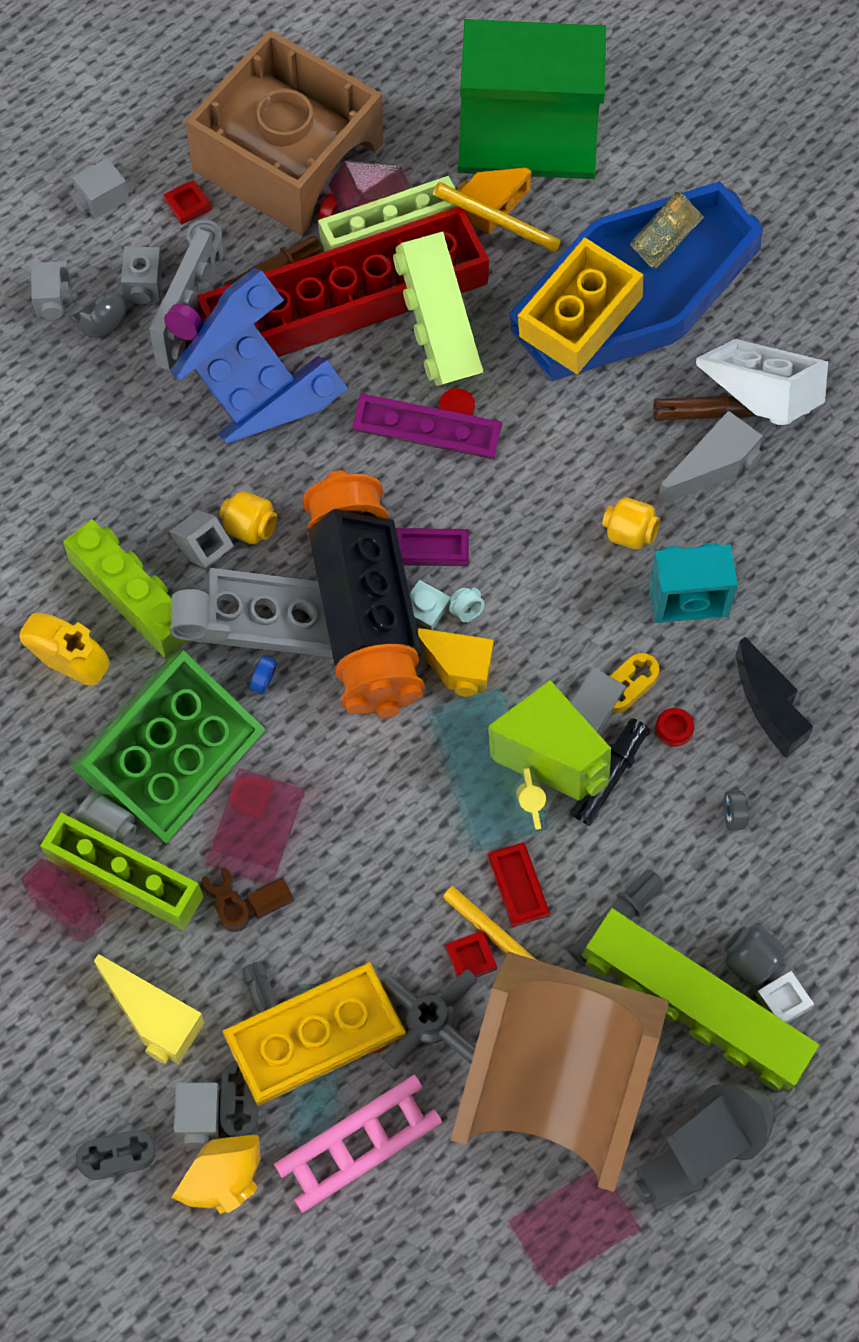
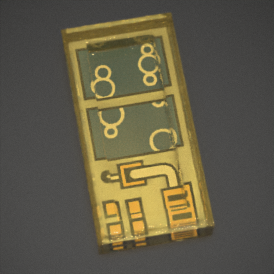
(666, 230)

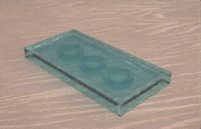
(481, 785)

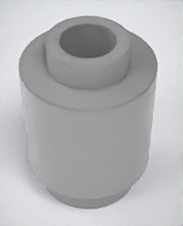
(107, 818)

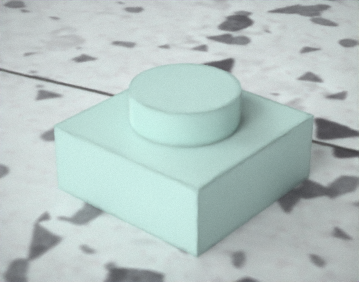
(428, 604)

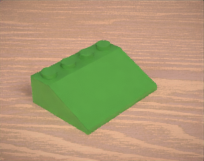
(169, 746)

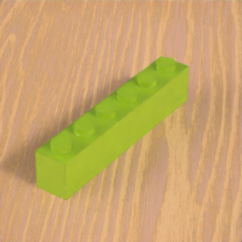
(701, 1002)

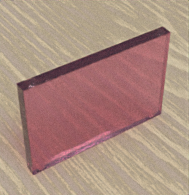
(255, 826)
(573, 1227)

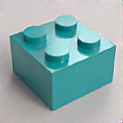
(692, 583)

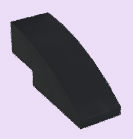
(771, 699)

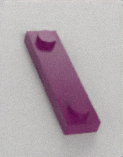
(427, 426)

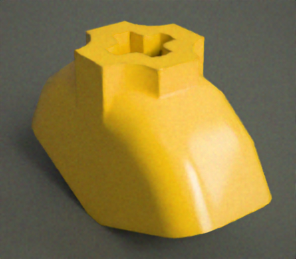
(65, 647)
(221, 1174)

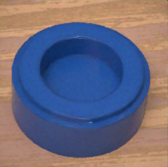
(263, 674)

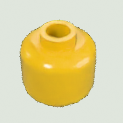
(248, 517)
(631, 523)

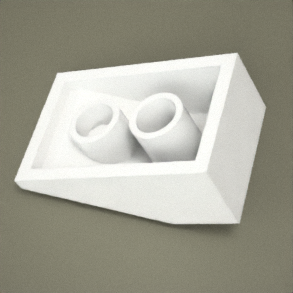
(768, 379)

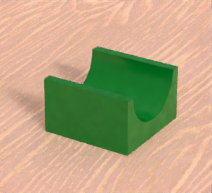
(531, 97)

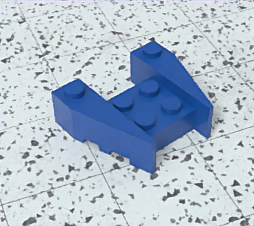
(246, 371)

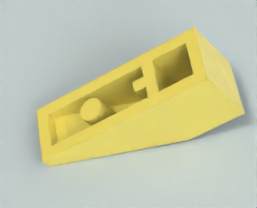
(157, 1017)

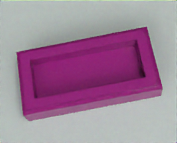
(434, 546)

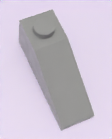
(716, 458)

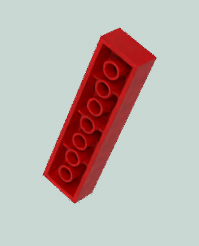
(356, 283)

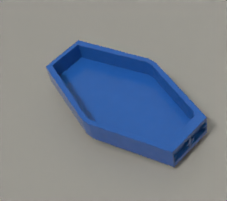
(680, 286)

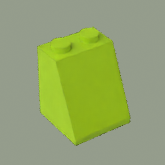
(553, 742)

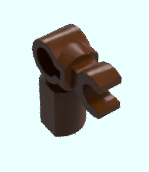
(234, 912)

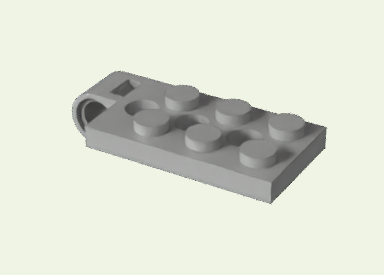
(191, 279)
(199, 619)

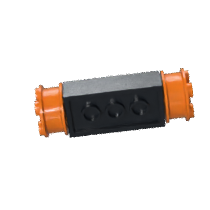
(364, 594)

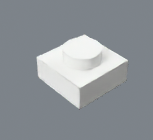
(785, 998)

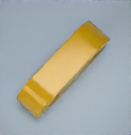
(640, 685)

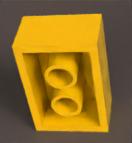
(580, 305)

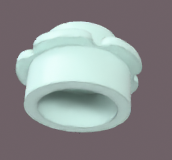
(463, 600)

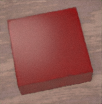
(187, 202)
(471, 954)

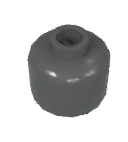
(755, 955)

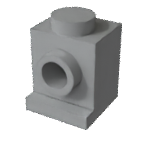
(50, 288)

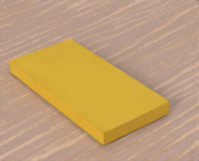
(313, 1033)

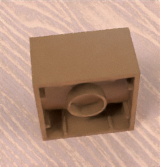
(282, 129)
(562, 1062)

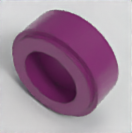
(183, 321)

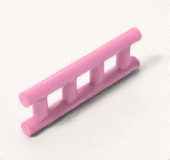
(332, 1140)

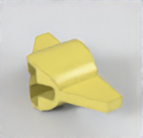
(531, 797)

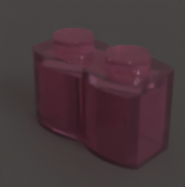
(67, 902)

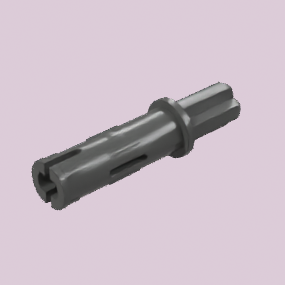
(627, 903)

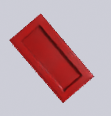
(518, 884)

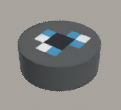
(736, 810)

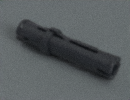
(621, 758)

